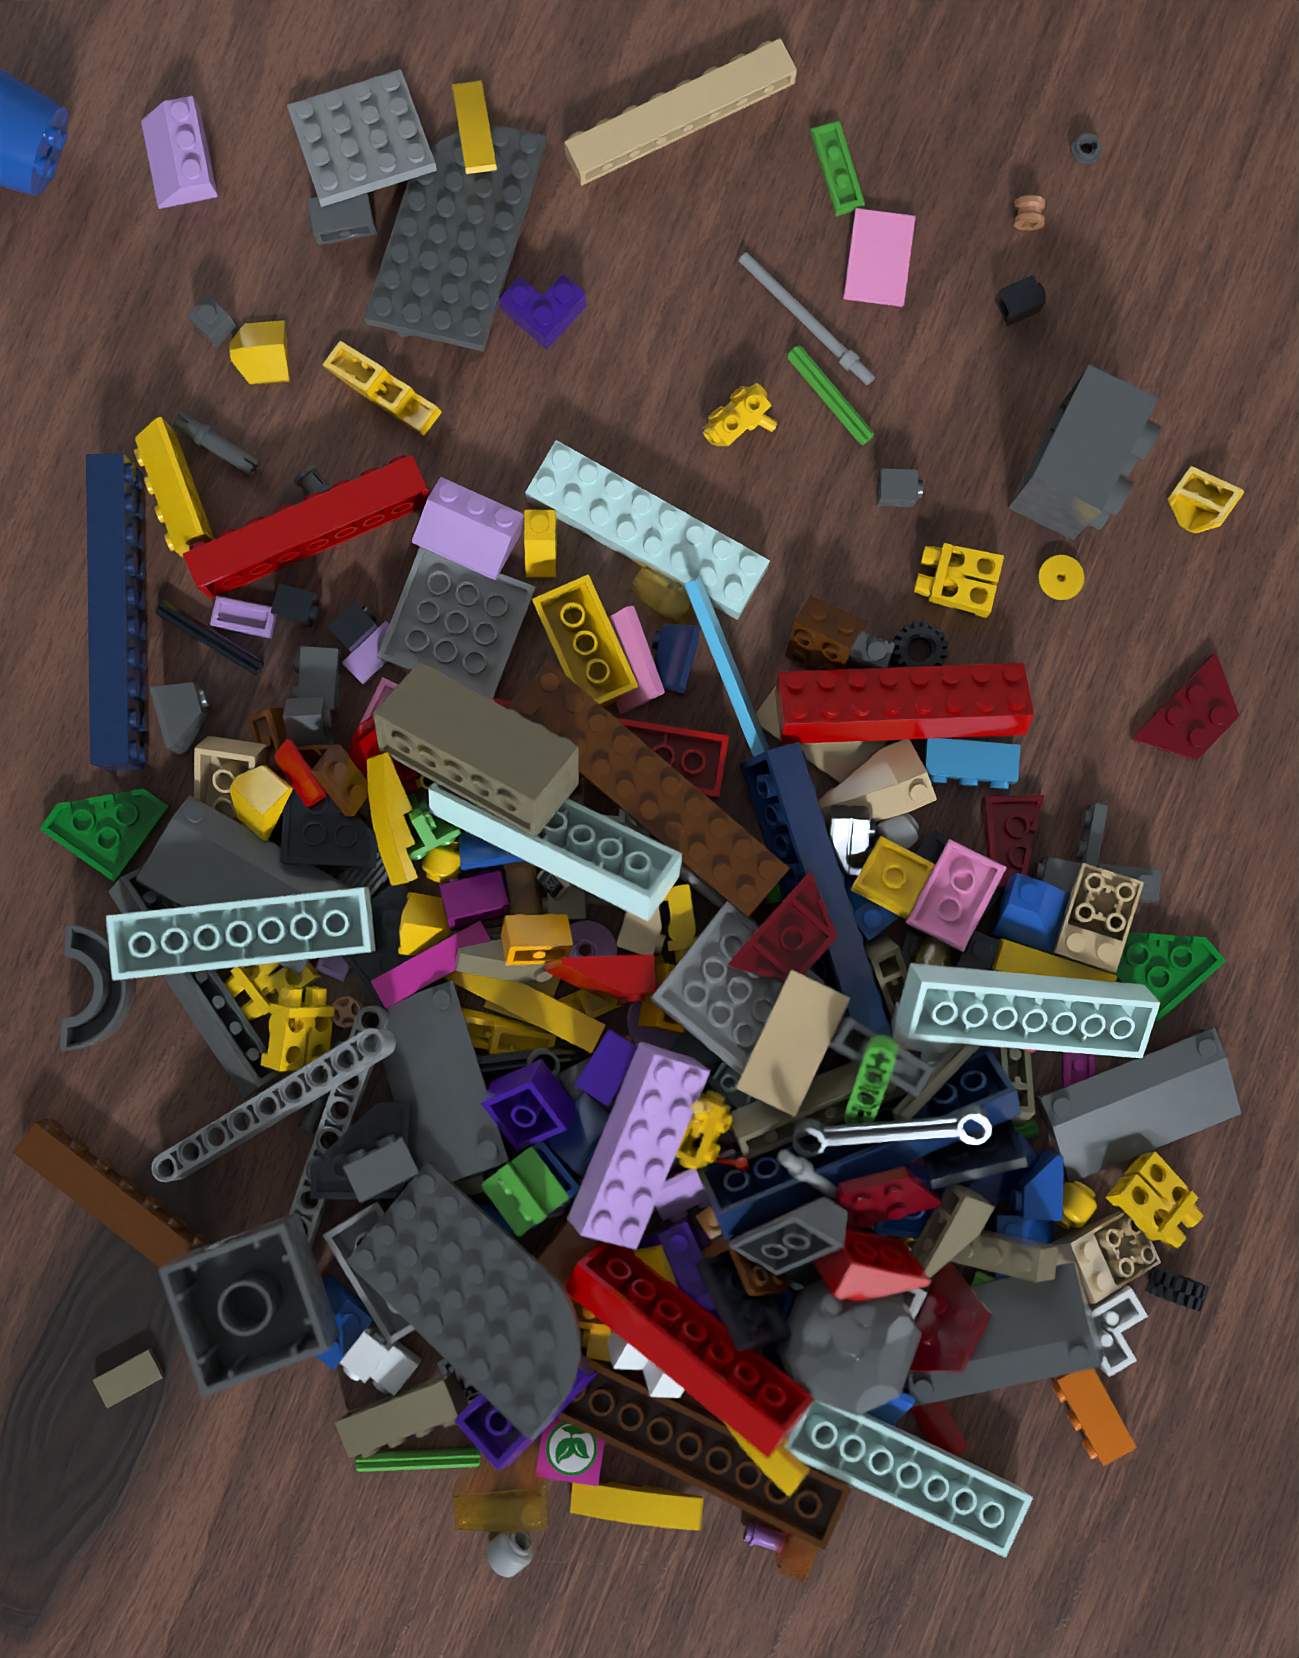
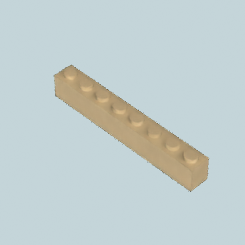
(680, 111)

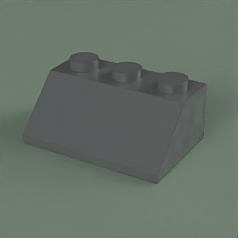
(795, 1237)

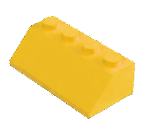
(173, 487)
(585, 641)

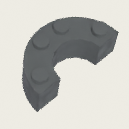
(111, 998)

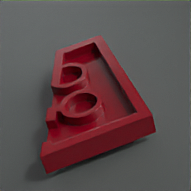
(1010, 831)

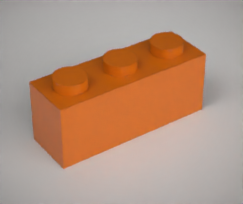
(1094, 1415)

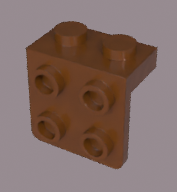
(823, 636)
(337, 775)
(754, 1277)

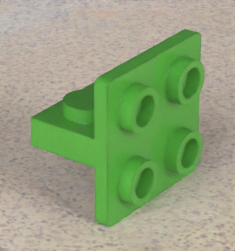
(428, 829)
(525, 1191)

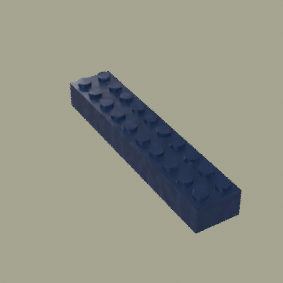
(116, 613)
(797, 835)
(770, 1191)

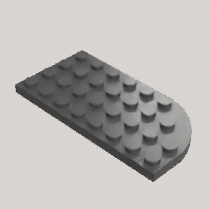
(456, 242)
(475, 1298)

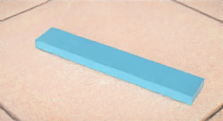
(726, 666)

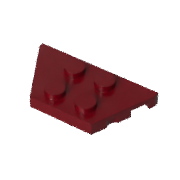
(1193, 714)
(790, 936)
(884, 1197)
(949, 1324)

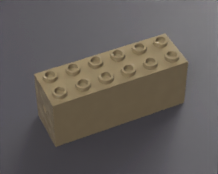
(477, 748)

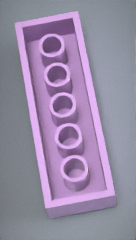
(637, 1146)

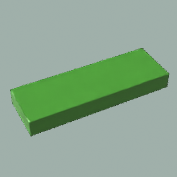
(837, 168)

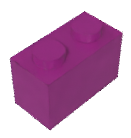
(474, 899)

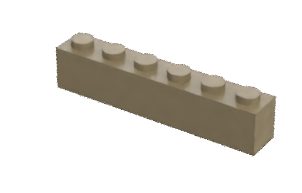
(764, 1127)

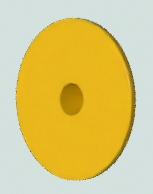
(1061, 577)

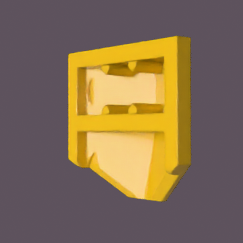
(261, 352)
(1202, 500)
(259, 799)
(422, 924)

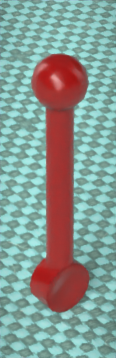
(741, 1163)

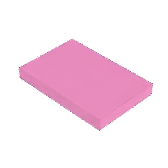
(879, 257)
(638, 655)
(956, 895)

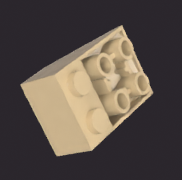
(1098, 918)
(1107, 1254)

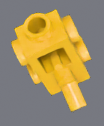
(741, 413)
(707, 1122)

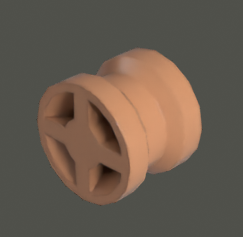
(1029, 212)
(343, 1010)

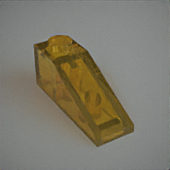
(503, 1510)

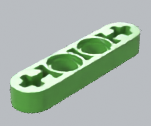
(871, 1084)

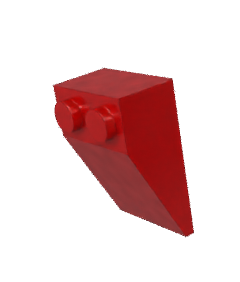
(616, 978)
(870, 1267)

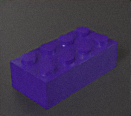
(496, 1435)

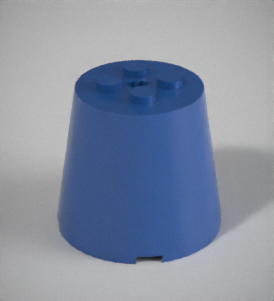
(30, 136)

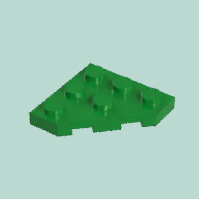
(107, 828)
(1167, 965)

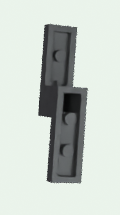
(1063, 872)
(852, 1041)

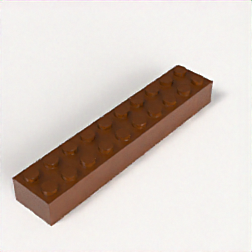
(652, 791)
(701, 1452)

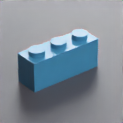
(971, 762)

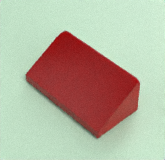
(299, 773)
(939, 1427)

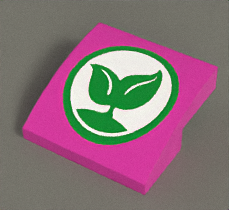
(569, 1454)

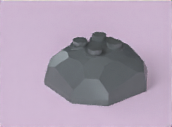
(849, 1349)

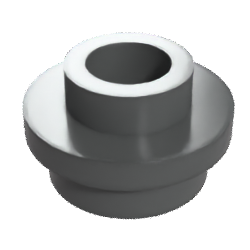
(1092, 143)

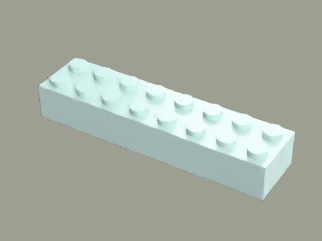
(645, 528)
(577, 848)
(240, 933)
(1026, 1011)
(911, 1475)

